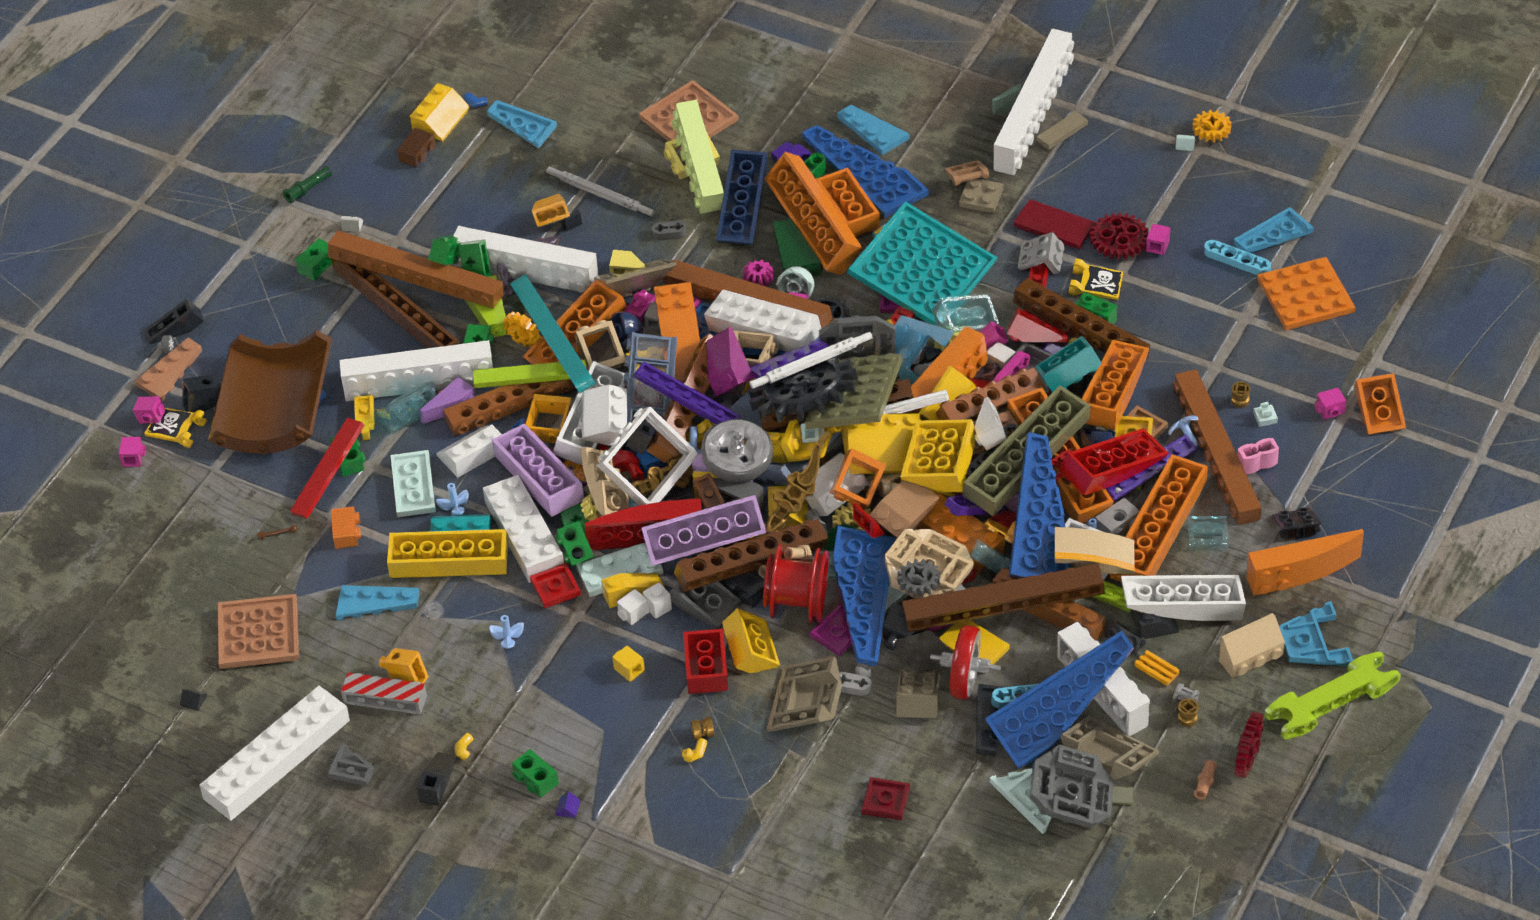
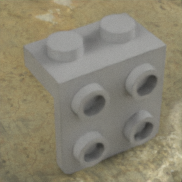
(1040, 250)

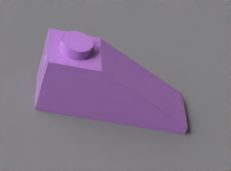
(453, 394)

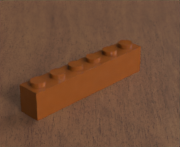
(1064, 613)

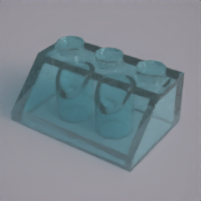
(963, 311)
(405, 408)

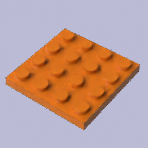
(1306, 293)

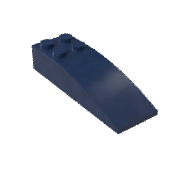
(742, 197)

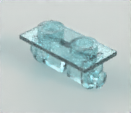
(989, 557)

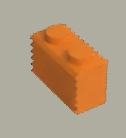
(345, 527)

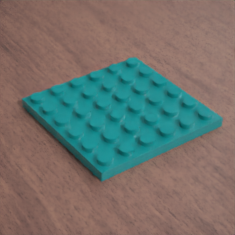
(920, 262)

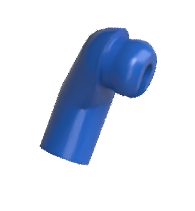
(473, 101)

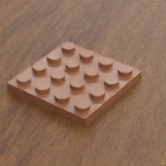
(714, 113)
(258, 631)

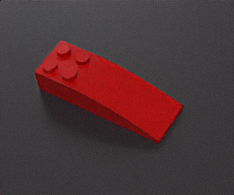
(1111, 461)
(625, 526)

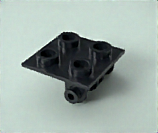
(1294, 520)

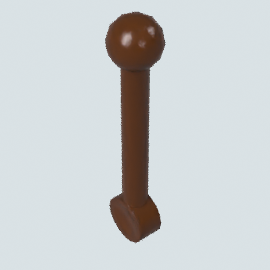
(261, 535)

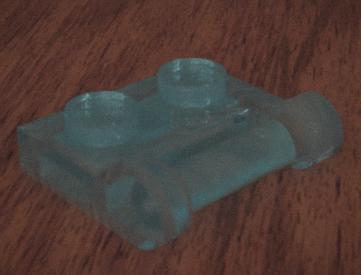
(1207, 527)

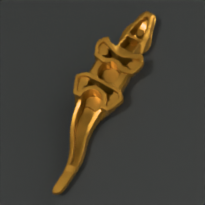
(656, 475)
(798, 488)

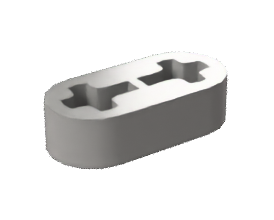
(853, 684)

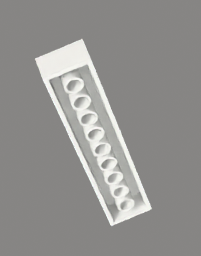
(1033, 102)

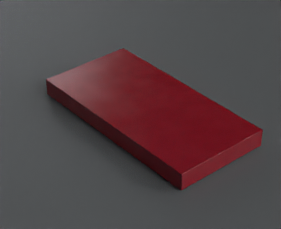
(1044, 219)

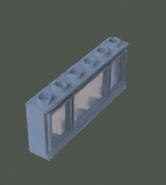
(659, 353)

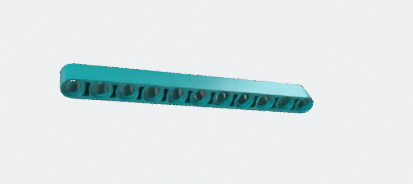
(553, 334)

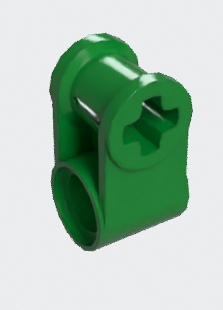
(816, 165)

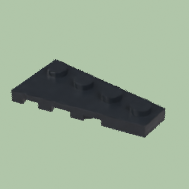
(986, 740)

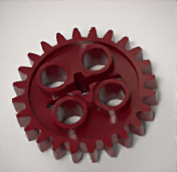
(1119, 236)
(1249, 744)

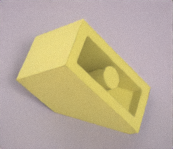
(624, 262)

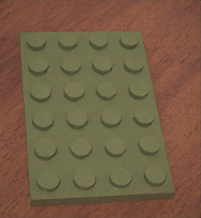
(869, 399)

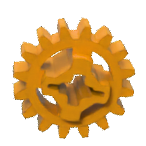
(1211, 126)
(521, 329)

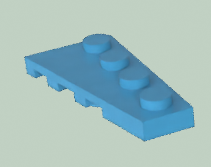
(523, 123)
(873, 130)
(1276, 230)
(375, 599)

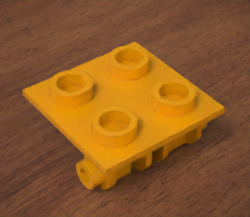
(995, 527)

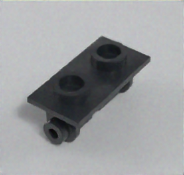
(1115, 627)

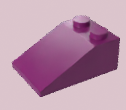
(726, 363)

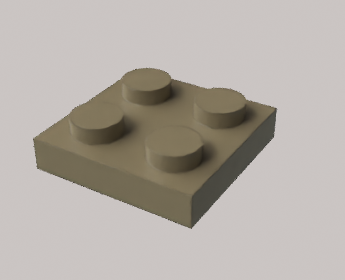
(981, 195)

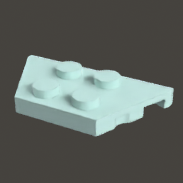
(1017, 790)

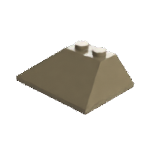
(637, 279)
(806, 694)
(1116, 750)

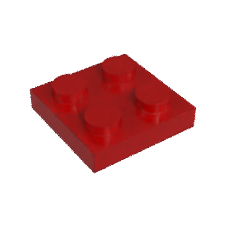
(555, 585)

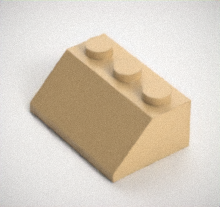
(1251, 646)

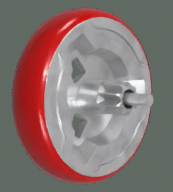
(965, 662)

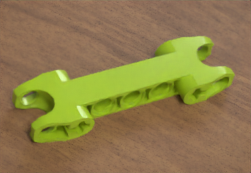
(1304, 710)

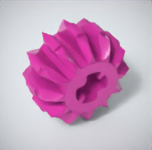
(758, 273)

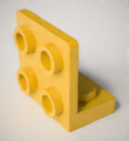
(793, 445)

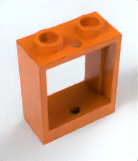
(863, 461)

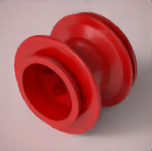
(796, 583)

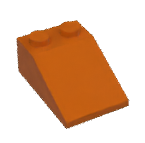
(1379, 404)

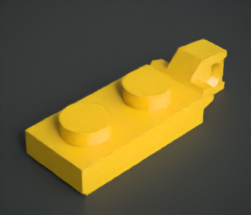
(365, 413)

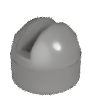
(863, 669)

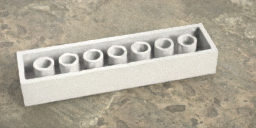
(539, 261)
(403, 371)
(274, 753)

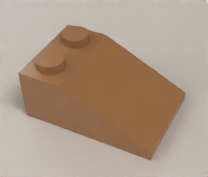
(904, 507)

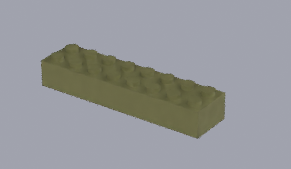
(1001, 472)

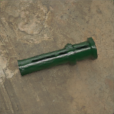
(300, 188)

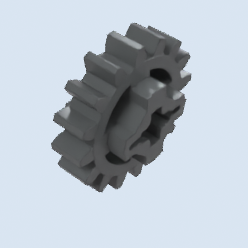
(920, 578)

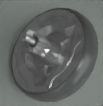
(731, 436)

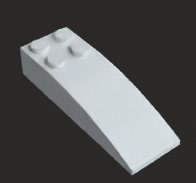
(1186, 596)

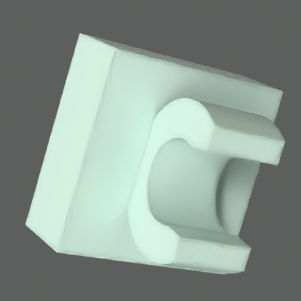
(1265, 414)

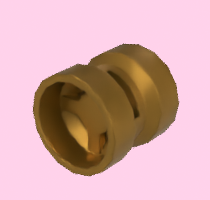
(1240, 394)
(1188, 712)
(707, 728)

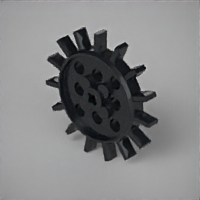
(805, 390)

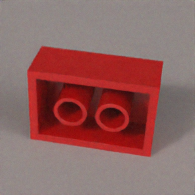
(705, 661)

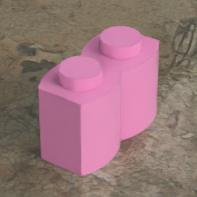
(1259, 455)

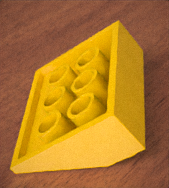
(882, 440)
(940, 454)

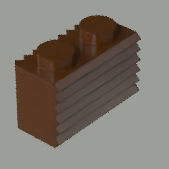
(416, 147)

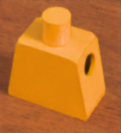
(550, 210)
(404, 665)

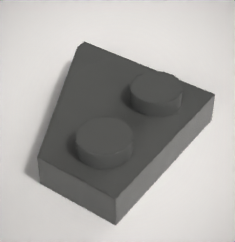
(350, 767)

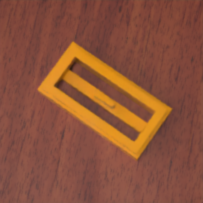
(1158, 665)

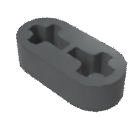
(669, 230)

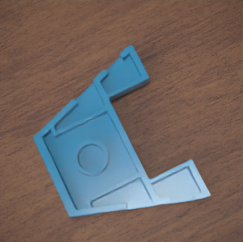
(910, 339)
(1305, 641)

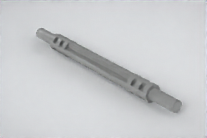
(600, 191)

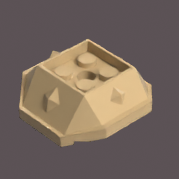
(949, 556)

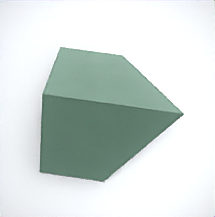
(1003, 103)

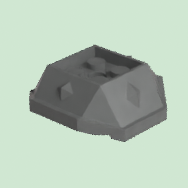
(843, 328)
(1072, 787)

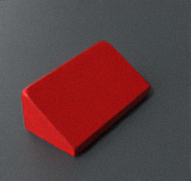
(866, 522)

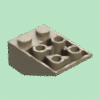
(917, 694)

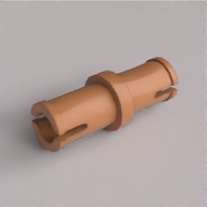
(1205, 779)

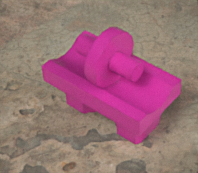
(640, 304)

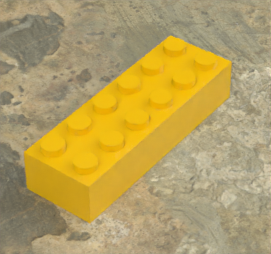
(447, 553)

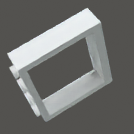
(688, 452)

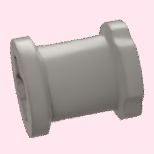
(1183, 693)

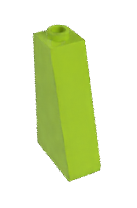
(489, 316)

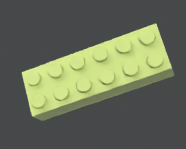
(697, 156)

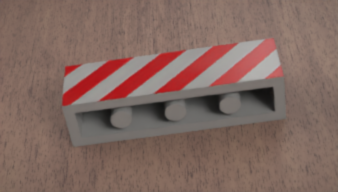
(384, 693)

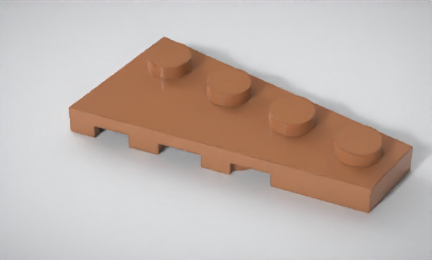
(165, 373)

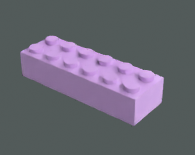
(538, 469)
(703, 530)

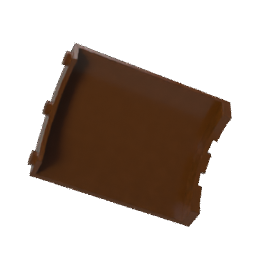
(269, 394)

